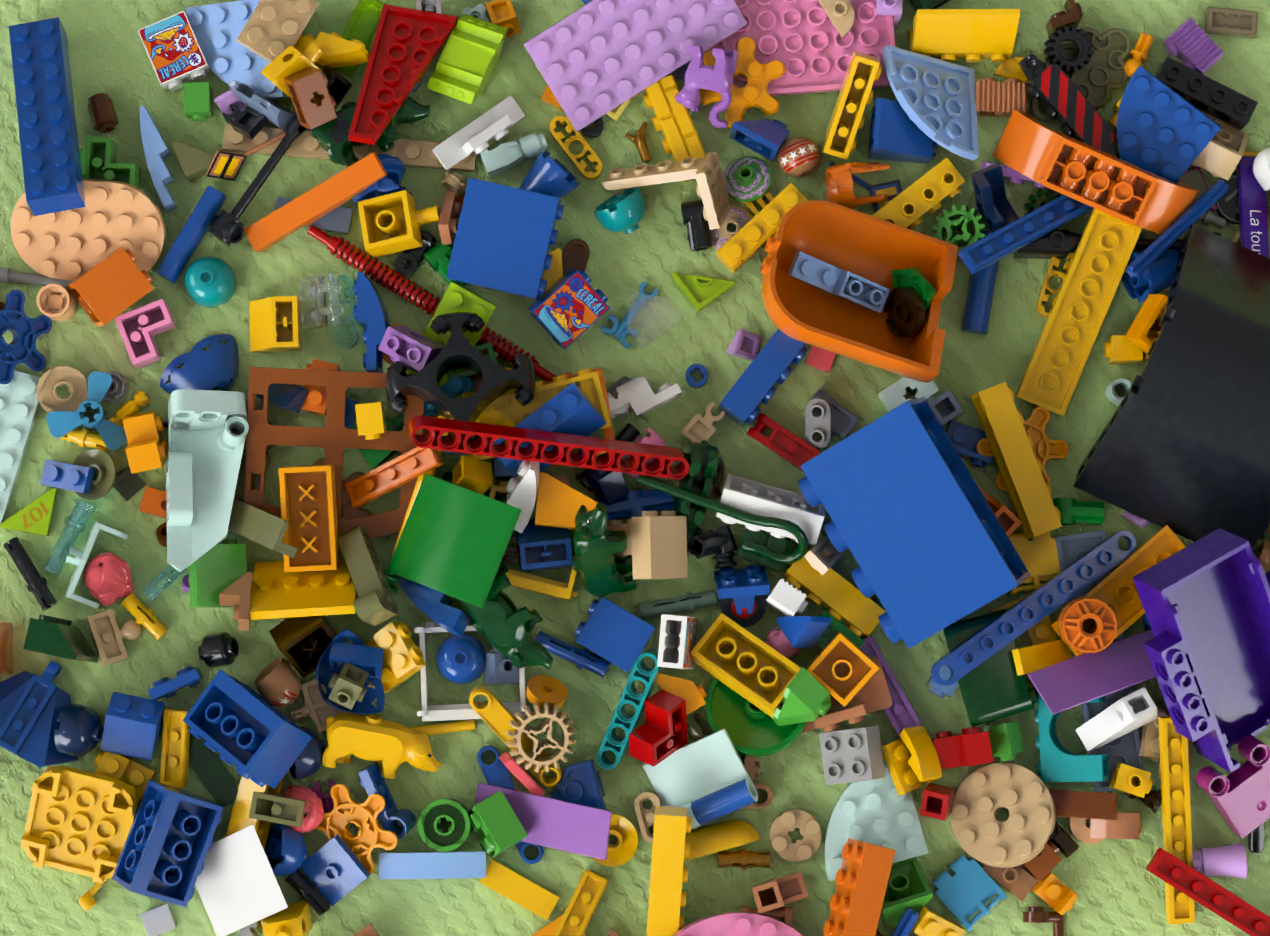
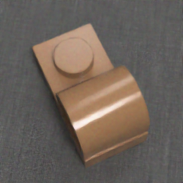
(753, 770)

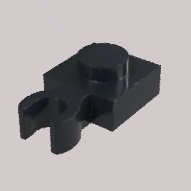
(245, 122)

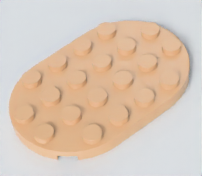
(77, 239)

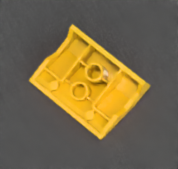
(964, 34)

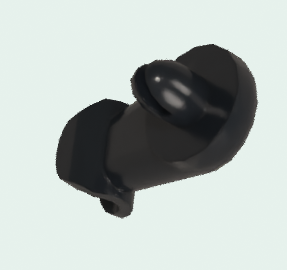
(410, 260)

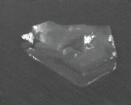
(650, 317)

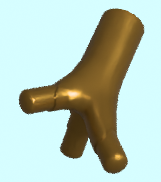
(640, 143)

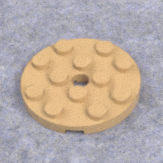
(1018, 837)

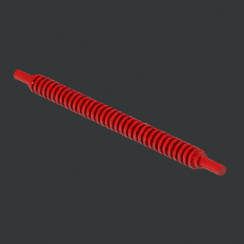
(372, 266)

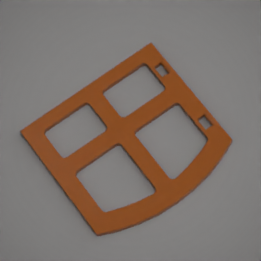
(332, 438)

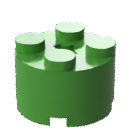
(437, 837)

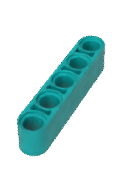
(621, 717)

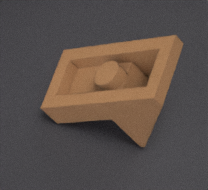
(239, 596)

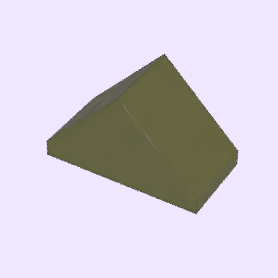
(192, 160)

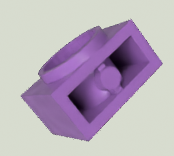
(409, 347)

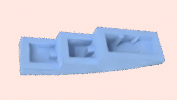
(155, 151)
(432, 865)

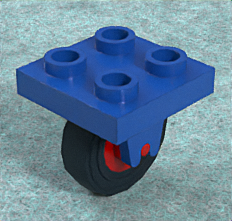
(742, 593)

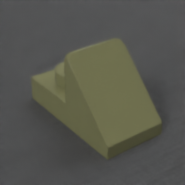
(277, 808)

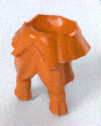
(840, 184)

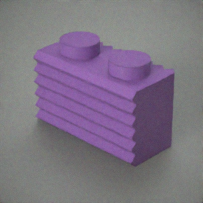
(1193, 47)

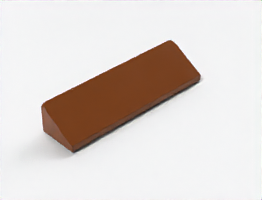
(1085, 804)

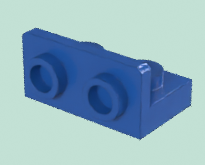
(965, 441)

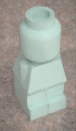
(510, 154)

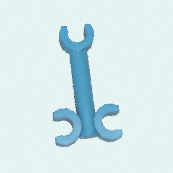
(620, 329)

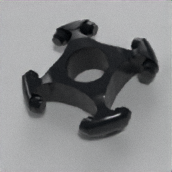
(455, 354)

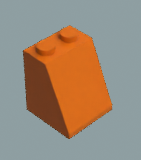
(110, 286)

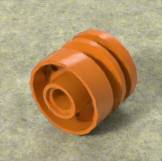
(1102, 629)

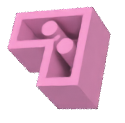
(140, 326)

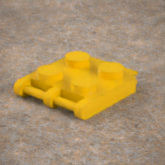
(1038, 556)

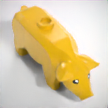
(377, 741)

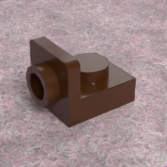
(1061, 19)

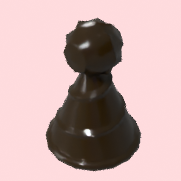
(1152, 800)

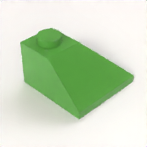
(904, 890)

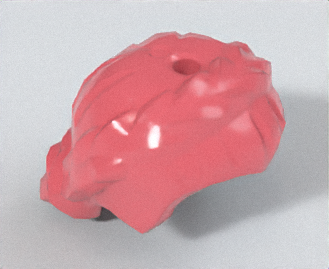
(110, 580)
(313, 808)

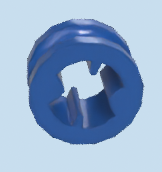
(690, 380)

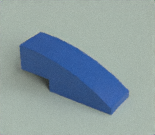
(436, 607)

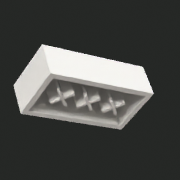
(771, 502)

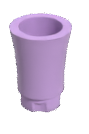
(1221, 861)

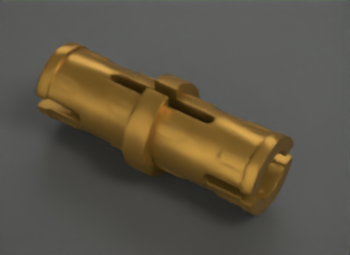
(744, 859)

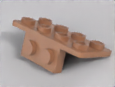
(870, 698)

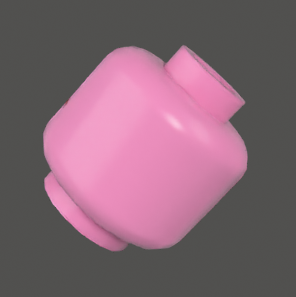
(779, 642)

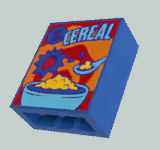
(569, 307)

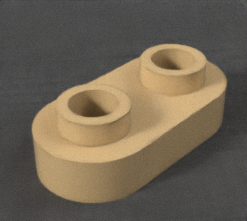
(646, 816)

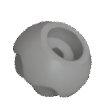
(119, 390)

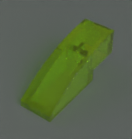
(361, 27)

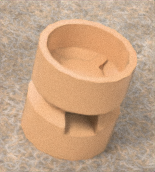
(56, 302)

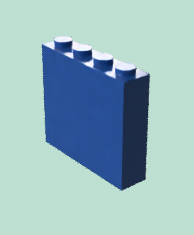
(504, 238)

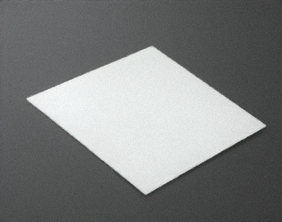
(238, 883)

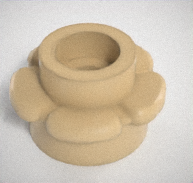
(453, 182)

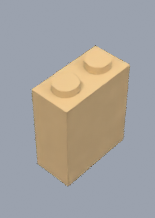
(659, 546)

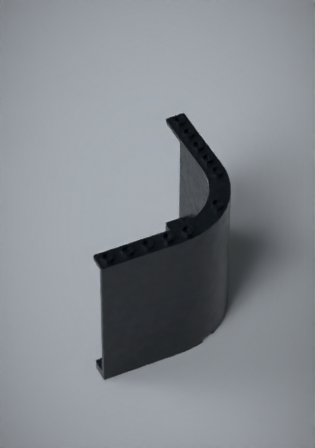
(1197, 421)

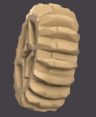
(546, 727)

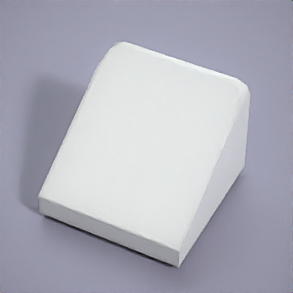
(158, 920)

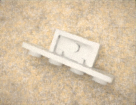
(478, 133)

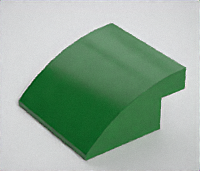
(454, 540)

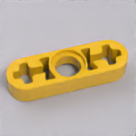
(592, 158)
(1043, 298)

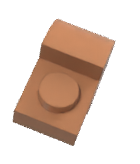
(1125, 827)
(779, 891)

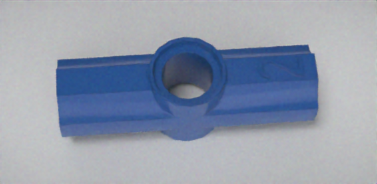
(637, 501)

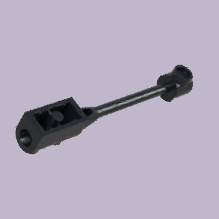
(227, 226)
(1062, 242)

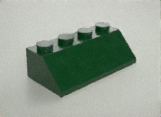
(58, 638)

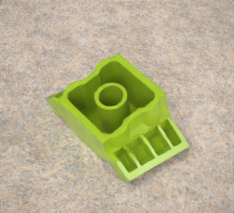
(468, 59)

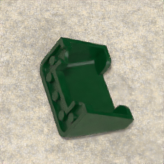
(993, 686)

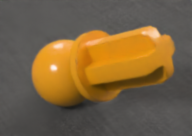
(1139, 54)

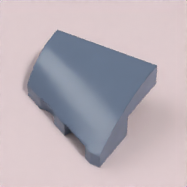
(270, 108)

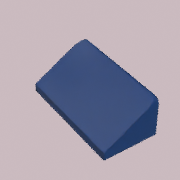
(364, 657)

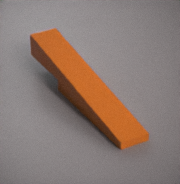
(315, 203)

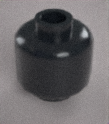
(218, 649)

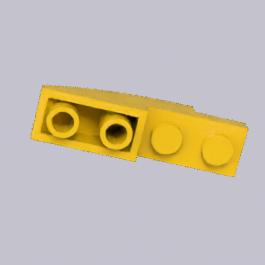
(336, 49)

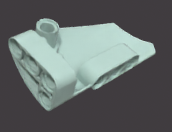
(201, 469)

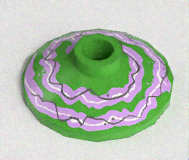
(751, 187)

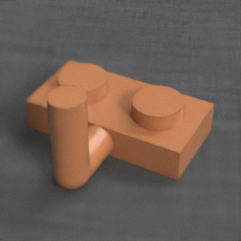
(449, 218)

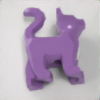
(712, 78)

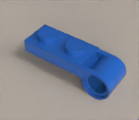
(374, 783)

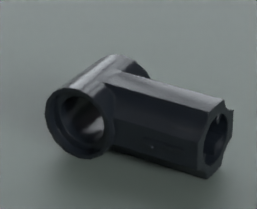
(697, 227)
(714, 542)

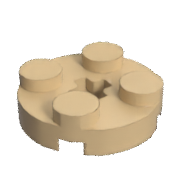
(56, 377)
(803, 848)

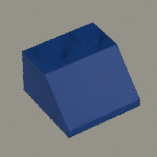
(132, 726)

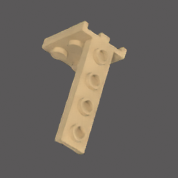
(706, 171)

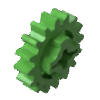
(964, 224)

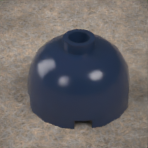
(78, 730)
(310, 758)

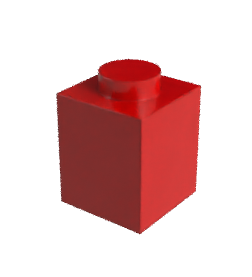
(937, 801)

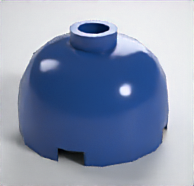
(461, 659)
(285, 849)

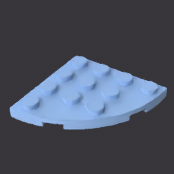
(217, 31)
(936, 98)

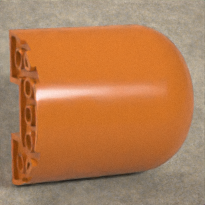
(869, 250)

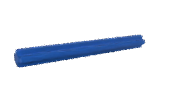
(1177, 228)

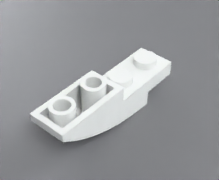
(523, 492)

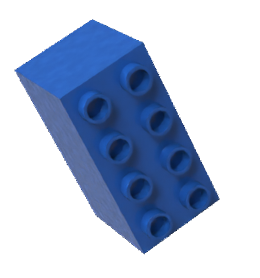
(912, 523)

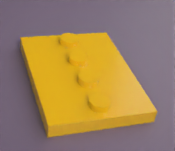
(300, 593)

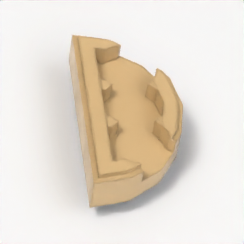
(840, 14)

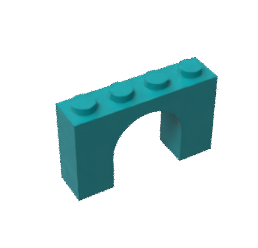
(1056, 761)

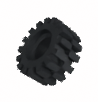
(1079, 39)

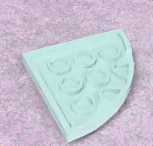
(875, 815)

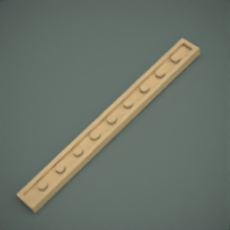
(411, 152)

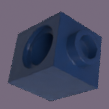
(607, 485)

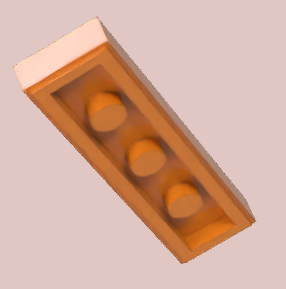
(392, 475)

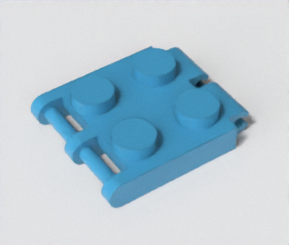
(967, 891)

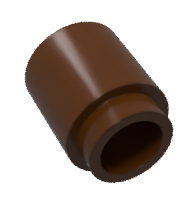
(102, 112)

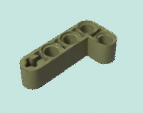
(375, 597)

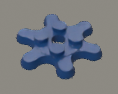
(25, 332)

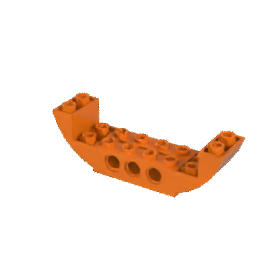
(1092, 175)

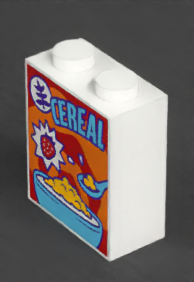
(174, 51)
(677, 641)

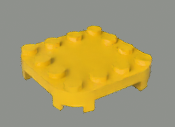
(78, 821)

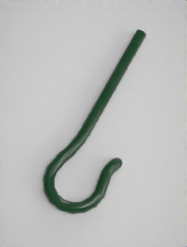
(739, 515)

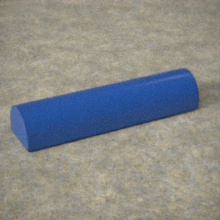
(191, 234)
(980, 299)

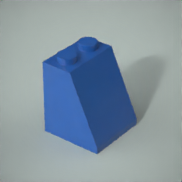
(897, 136)
(614, 634)

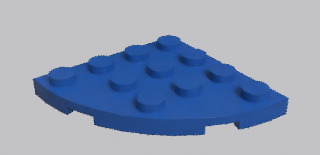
(1160, 127)

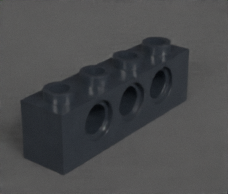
(1207, 93)

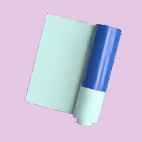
(704, 779)

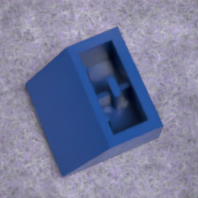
(543, 548)

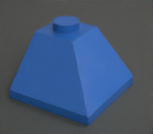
(761, 136)

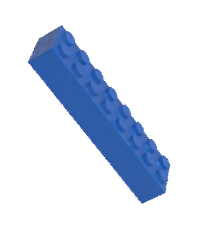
(46, 117)

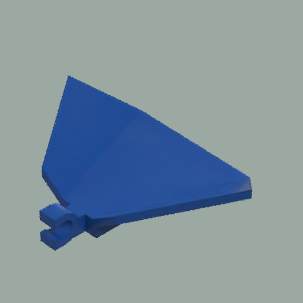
(30, 716)

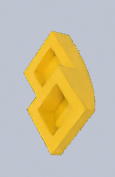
(924, 755)

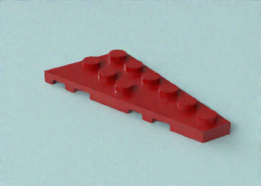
(398, 58)

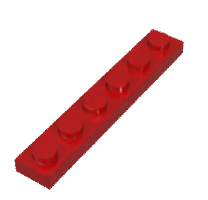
(1209, 894)

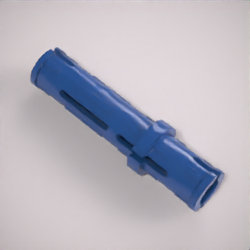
(573, 654)

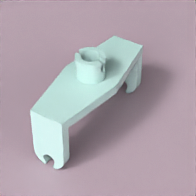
(81, 558)

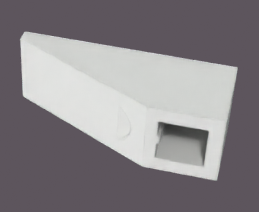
(1118, 720)

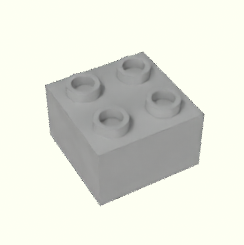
(852, 755)

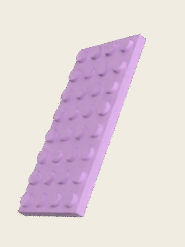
(623, 47)

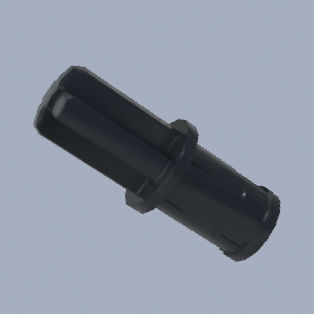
(308, 892)

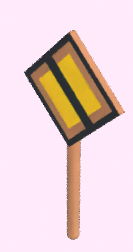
(228, 164)

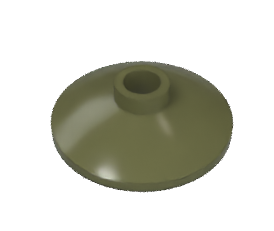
(102, 463)

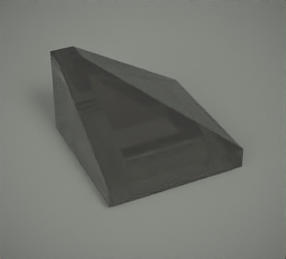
(127, 483)

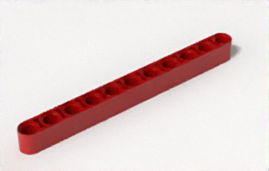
(540, 440)

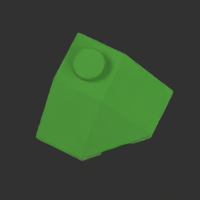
(803, 700)

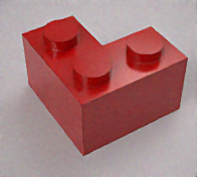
(663, 731)
(963, 749)

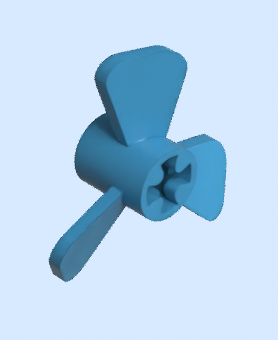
(64, 422)

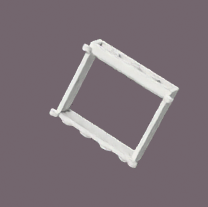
(456, 711)

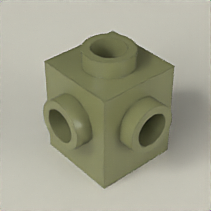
(348, 686)

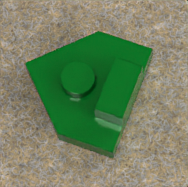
(913, 278)

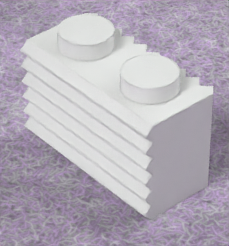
(787, 599)

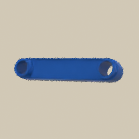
(498, 775)

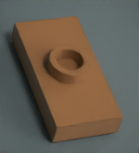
(1013, 879)

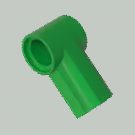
(439, 259)
(1079, 511)

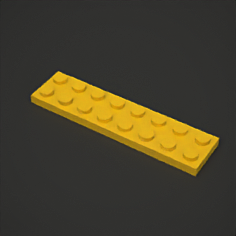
(1078, 312)

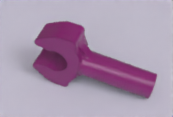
(325, 797)

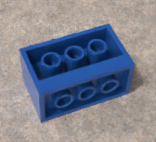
(246, 730)
(167, 843)

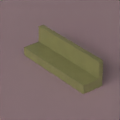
(260, 527)

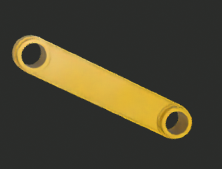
(498, 719)

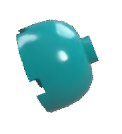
(622, 212)
(210, 281)

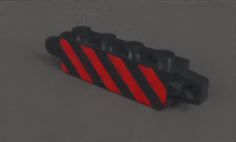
(1067, 104)

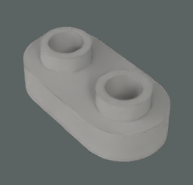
(818, 423)

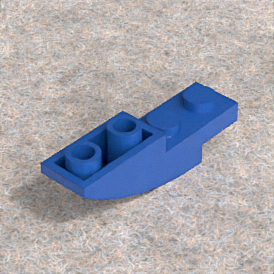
(371, 315)

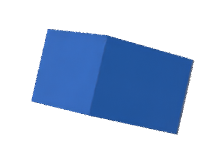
(803, 630)

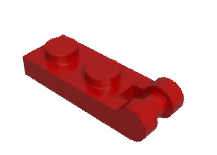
(782, 442)

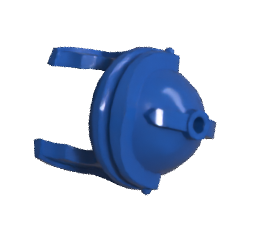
(389, 183)

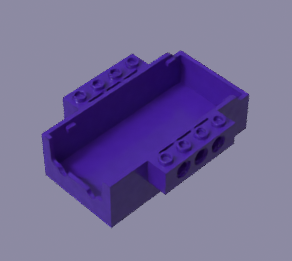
(1211, 641)

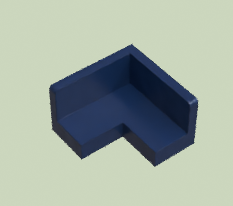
(991, 197)

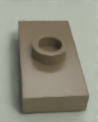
(1231, 22)

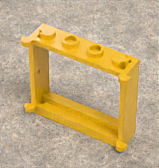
(532, 582)

